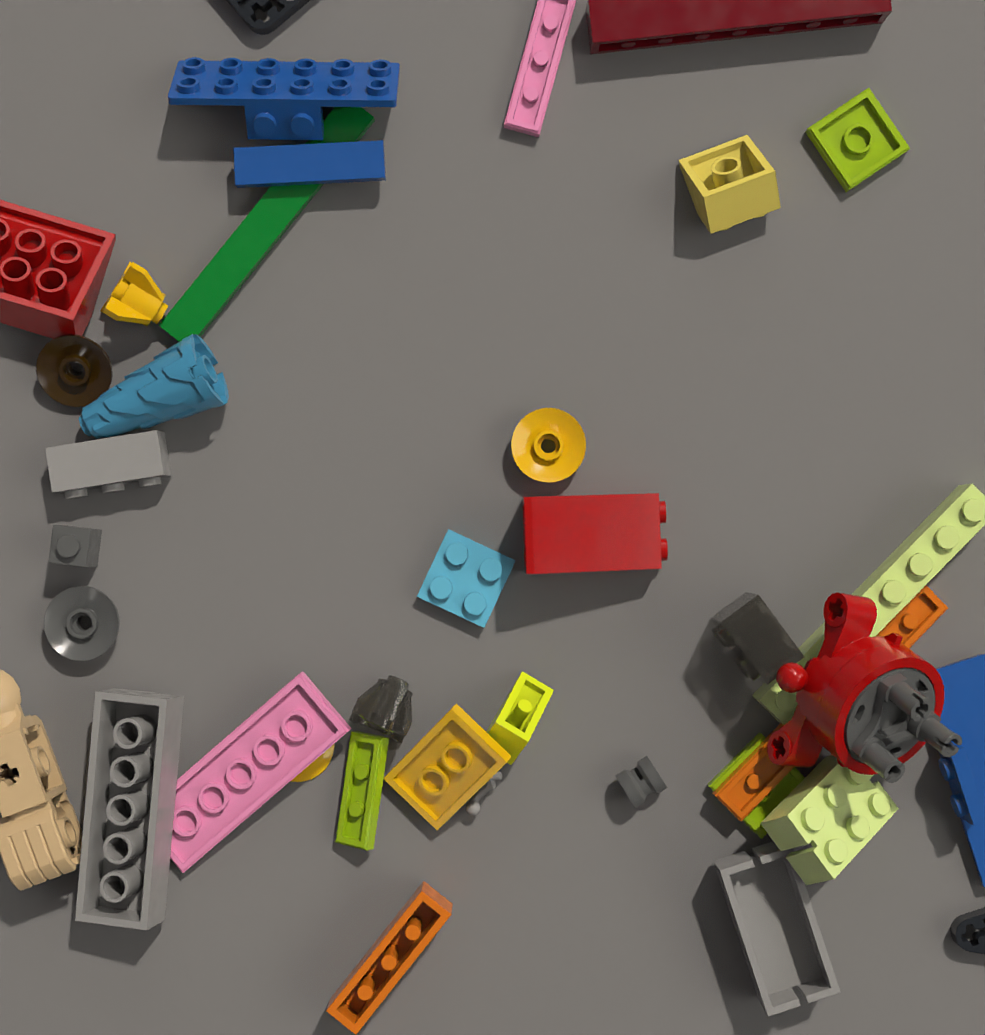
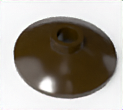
(65, 383)

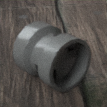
(641, 781)

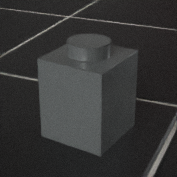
(75, 546)

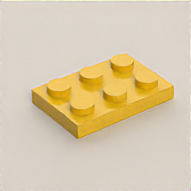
(447, 767)

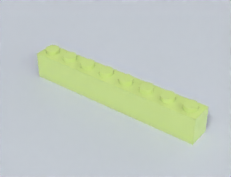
(898, 578)

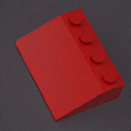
(49, 271)

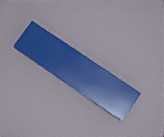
(309, 164)

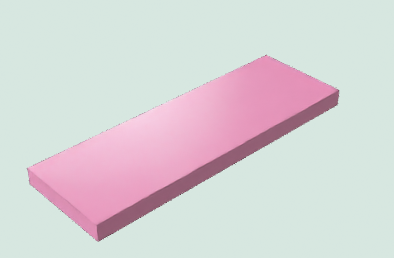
(251, 767)

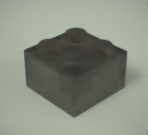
(755, 637)

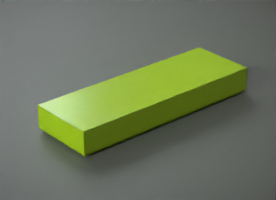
(362, 790)

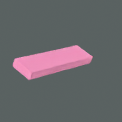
(539, 66)

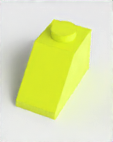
(519, 714)

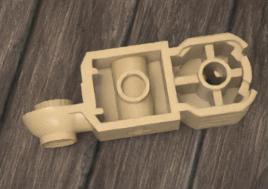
(37, 821)

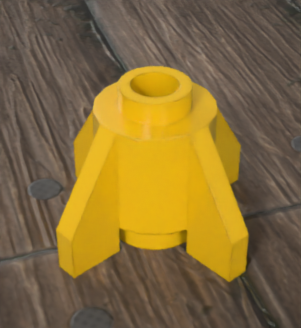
(135, 298)

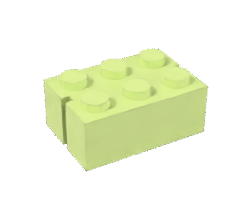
(833, 813)

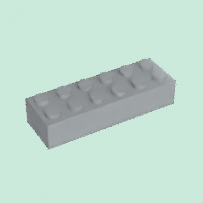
(129, 808)

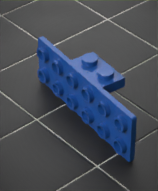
(285, 97)
(965, 771)

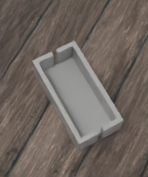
(776, 928)

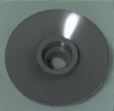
(64, 628)

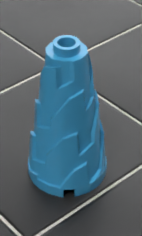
(169, 388)

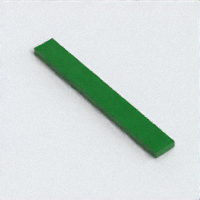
(255, 237)

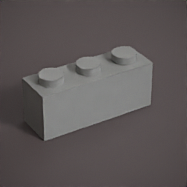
(108, 464)

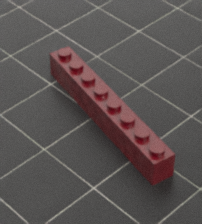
(664, 23)

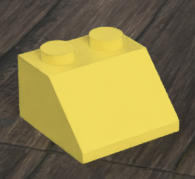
(730, 184)

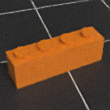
(389, 957)

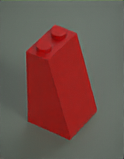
(593, 533)

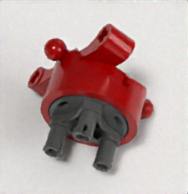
(861, 698)

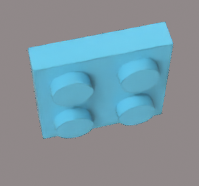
(466, 578)

